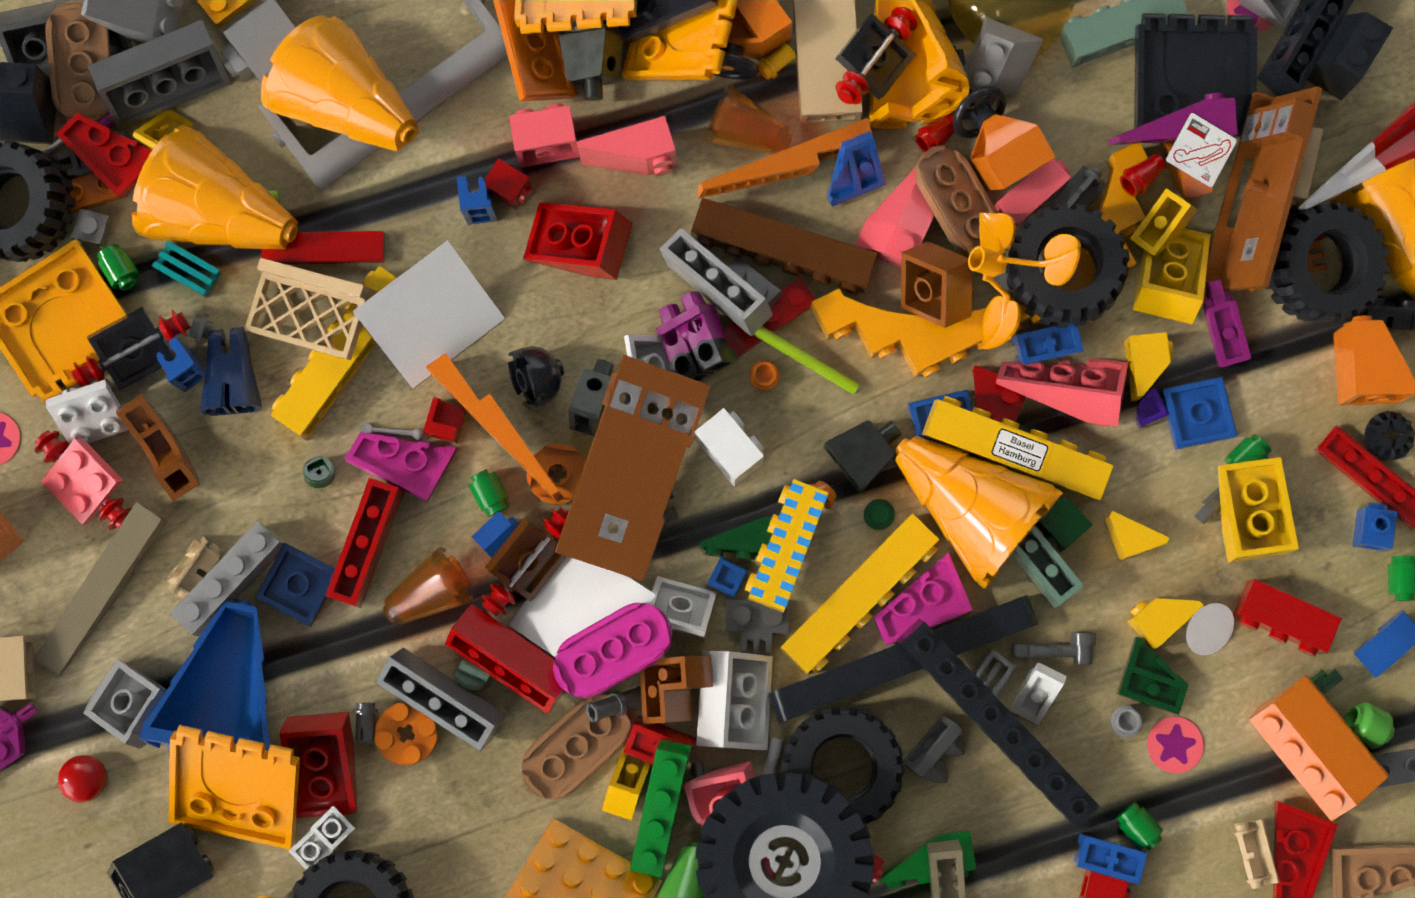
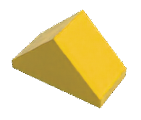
(155, 129)
(1132, 537)

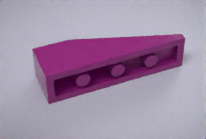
(1214, 109)

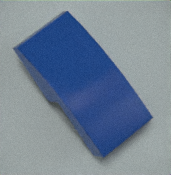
(1388, 644)

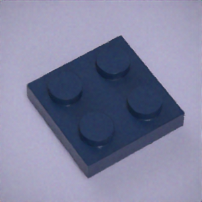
(296, 585)

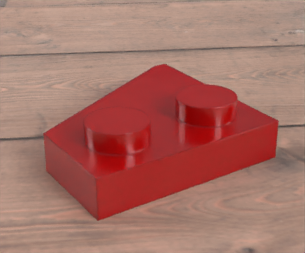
(995, 398)

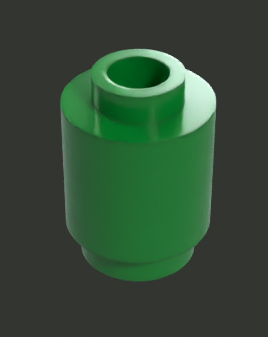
(118, 267)
(1249, 450)
(488, 492)
(1402, 578)
(1140, 826)

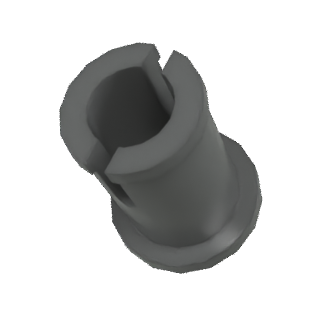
(365, 721)

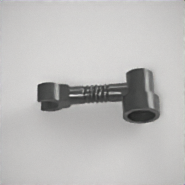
(1079, 649)

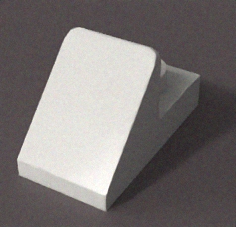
(1037, 693)

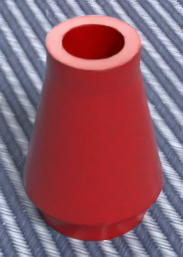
(935, 133)
(1140, 176)

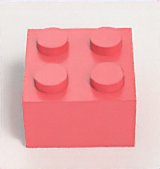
(544, 135)

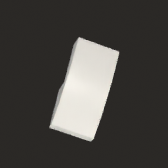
(323, 838)

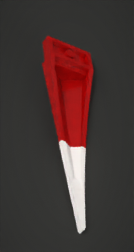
(1385, 151)

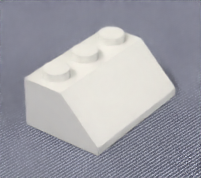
(738, 704)

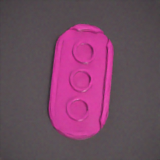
(612, 650)

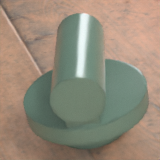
(470, 676)

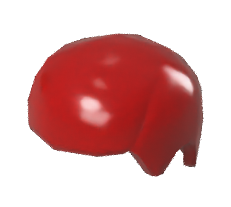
(82, 778)

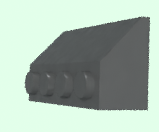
(25, 38)
(159, 74)

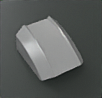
(124, 702)

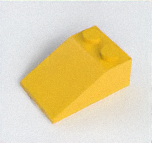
(1174, 279)
(1256, 510)

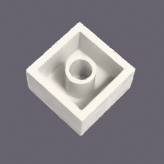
(730, 447)

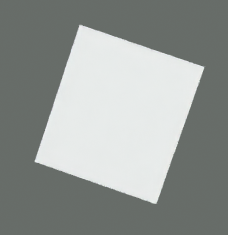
(429, 313)
(574, 600)

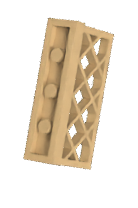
(307, 282)

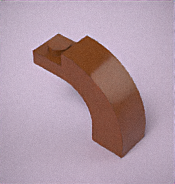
(161, 446)

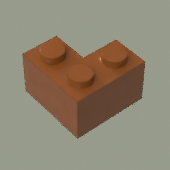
(668, 686)

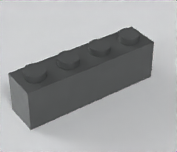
(441, 698)

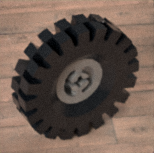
(791, 806)

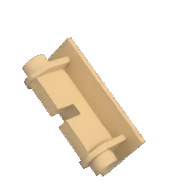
(198, 556)
(1256, 853)

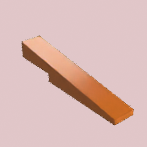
(784, 165)
(492, 419)

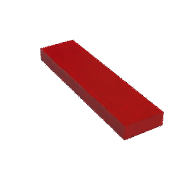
(331, 248)
(1369, 474)

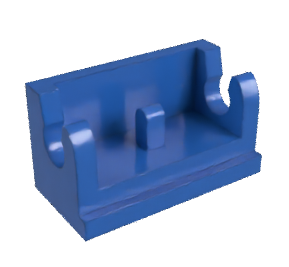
(475, 206)
(1047, 343)
(186, 367)
(1110, 858)

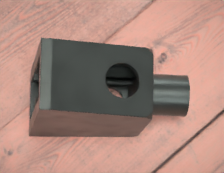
(592, 58)
(586, 403)
(863, 451)

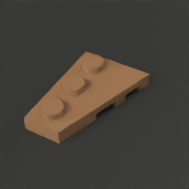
(1372, 870)

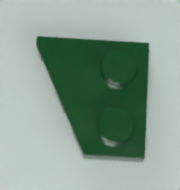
(1151, 680)

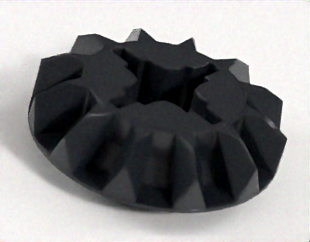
(1381, 446)

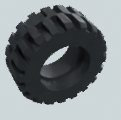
(47, 207)
(1096, 238)
(1361, 257)
(868, 731)
(352, 867)

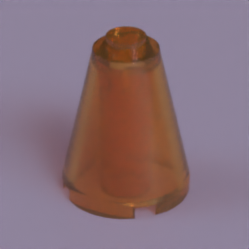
(746, 125)
(430, 589)

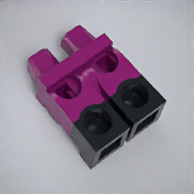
(694, 338)

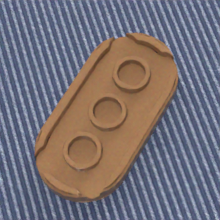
(72, 46)
(953, 195)
(572, 750)

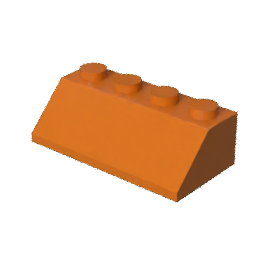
(1318, 747)

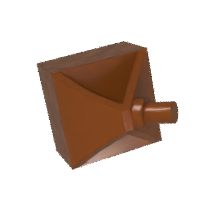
(936, 284)

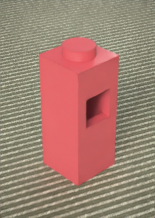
(1034, 191)

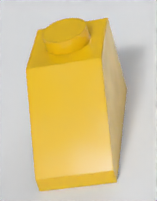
(1163, 223)
(1147, 359)
(1161, 618)
(626, 786)

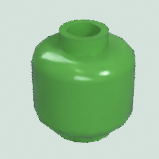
(1370, 724)

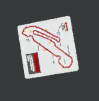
(1201, 150)

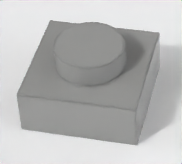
(235, 63)
(91, 227)

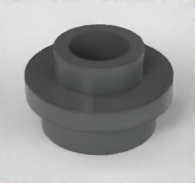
(200, 327)

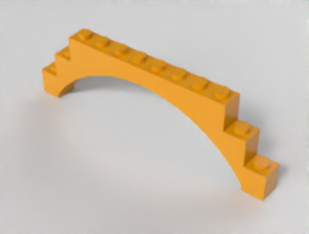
(930, 345)

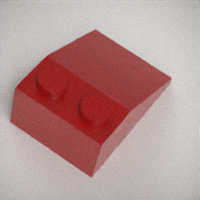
(579, 239)
(325, 764)

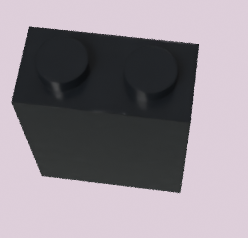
(1349, 53)
(25, 104)
(162, 867)

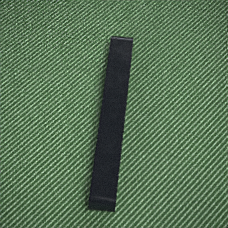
(897, 662)

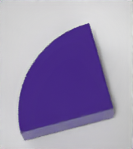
(1150, 408)

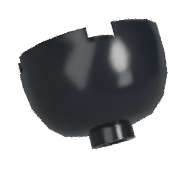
(535, 374)

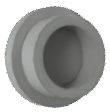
(1126, 721)

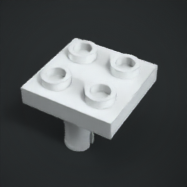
(87, 412)

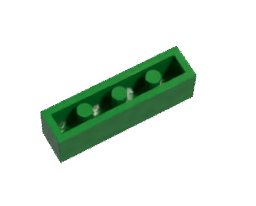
(660, 807)

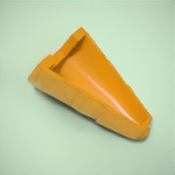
(932, 80)
(335, 85)
(205, 198)
(1391, 204)
(974, 502)

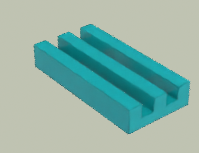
(165, 256)

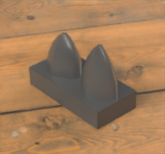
(926, 756)

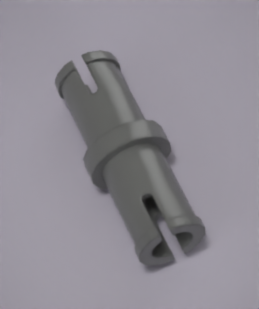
(615, 704)

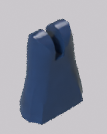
(229, 376)

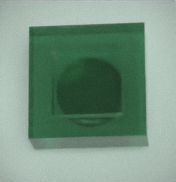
(1326, 679)

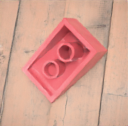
(633, 149)

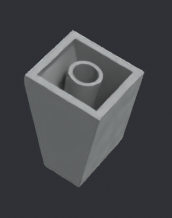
(259, 35)

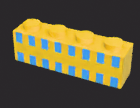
(787, 546)

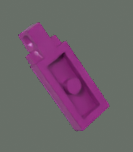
(1224, 325)

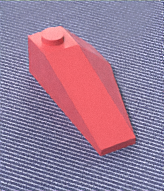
(897, 223)
(1080, 390)
(709, 788)

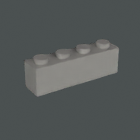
(716, 282)
(228, 578)

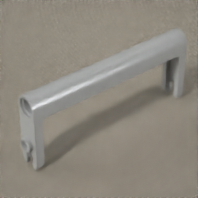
(419, 97)

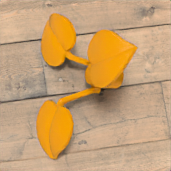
(996, 236)

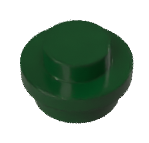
(879, 514)

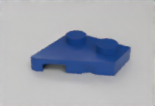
(855, 170)

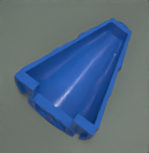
(218, 684)

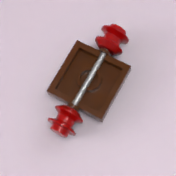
(525, 561)

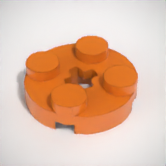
(571, 462)
(388, 737)

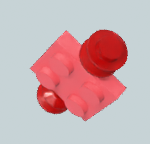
(81, 479)

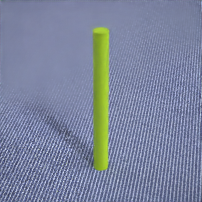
(807, 360)

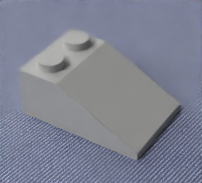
(135, 18)

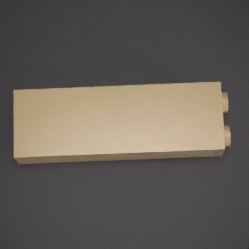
(820, 35)

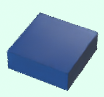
(727, 577)

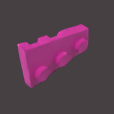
(402, 463)
(932, 598)

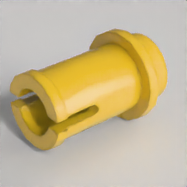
(776, 61)

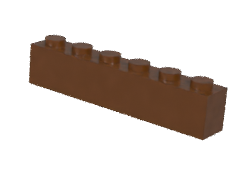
(783, 246)

